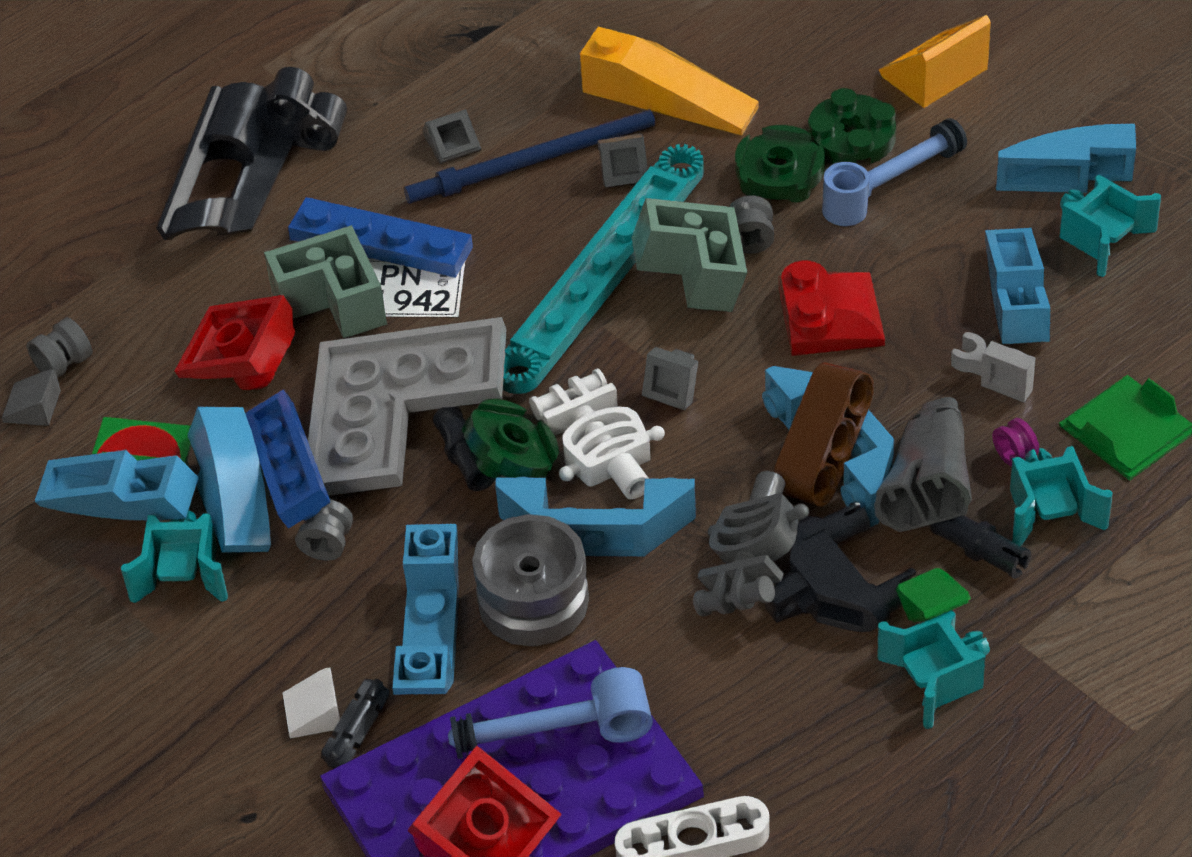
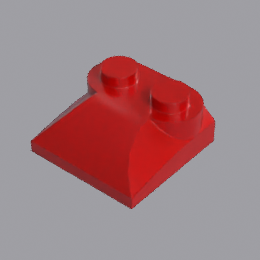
(828, 309)
(240, 342)
(483, 814)

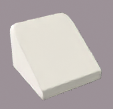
(312, 705)

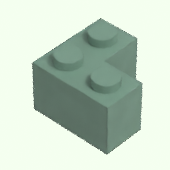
(697, 243)
(329, 274)

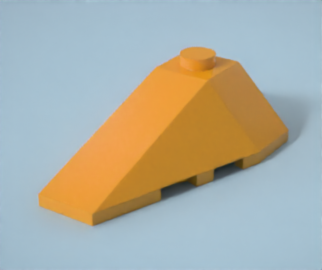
(659, 80)

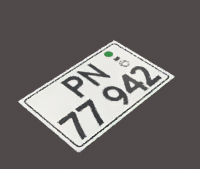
(418, 292)

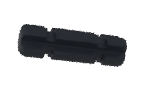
(355, 723)

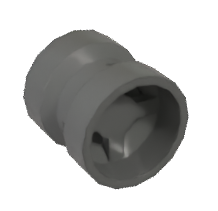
(60, 347)

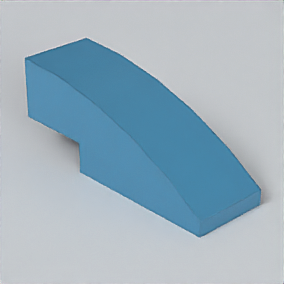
(1068, 159)
(1018, 286)
(230, 478)
(118, 486)

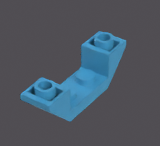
(870, 454)
(608, 532)
(431, 612)

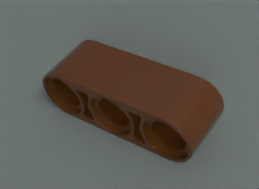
(824, 432)

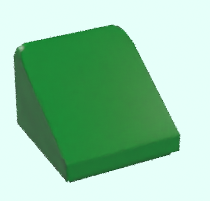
(931, 595)

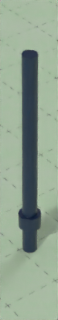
(450, 181)

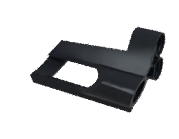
(257, 130)

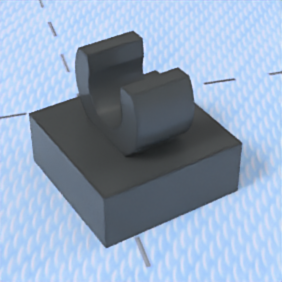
(622, 159)
(670, 377)

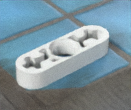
(727, 812)

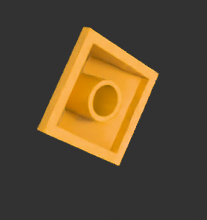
(941, 62)

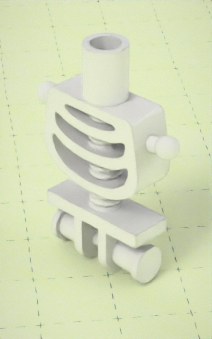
(598, 435)

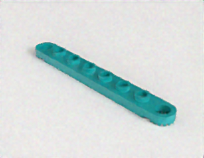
(594, 273)

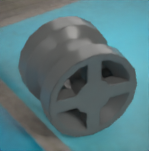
(754, 223)
(324, 533)

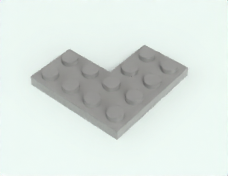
(374, 383)

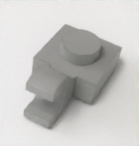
(999, 366)

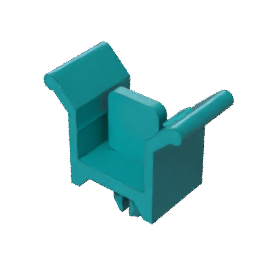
(1105, 217)
(1057, 490)
(172, 554)
(936, 659)

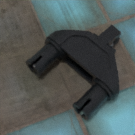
(827, 582)

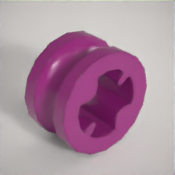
(1014, 440)

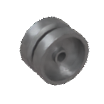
(531, 580)

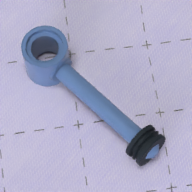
(849, 184)
(617, 706)

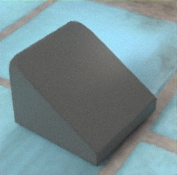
(451, 136)
(33, 399)

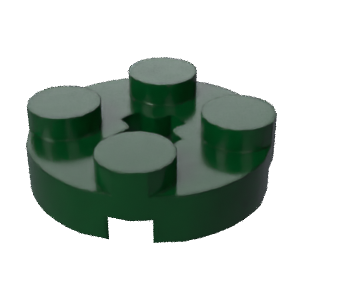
(846, 109)
(791, 181)
(508, 441)

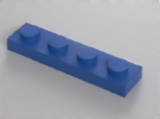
(386, 236)
(287, 460)

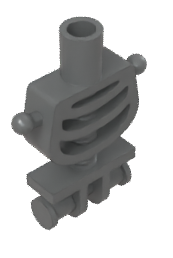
(748, 542)

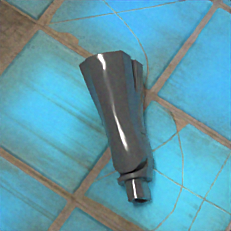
(929, 471)

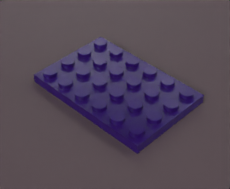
(573, 768)

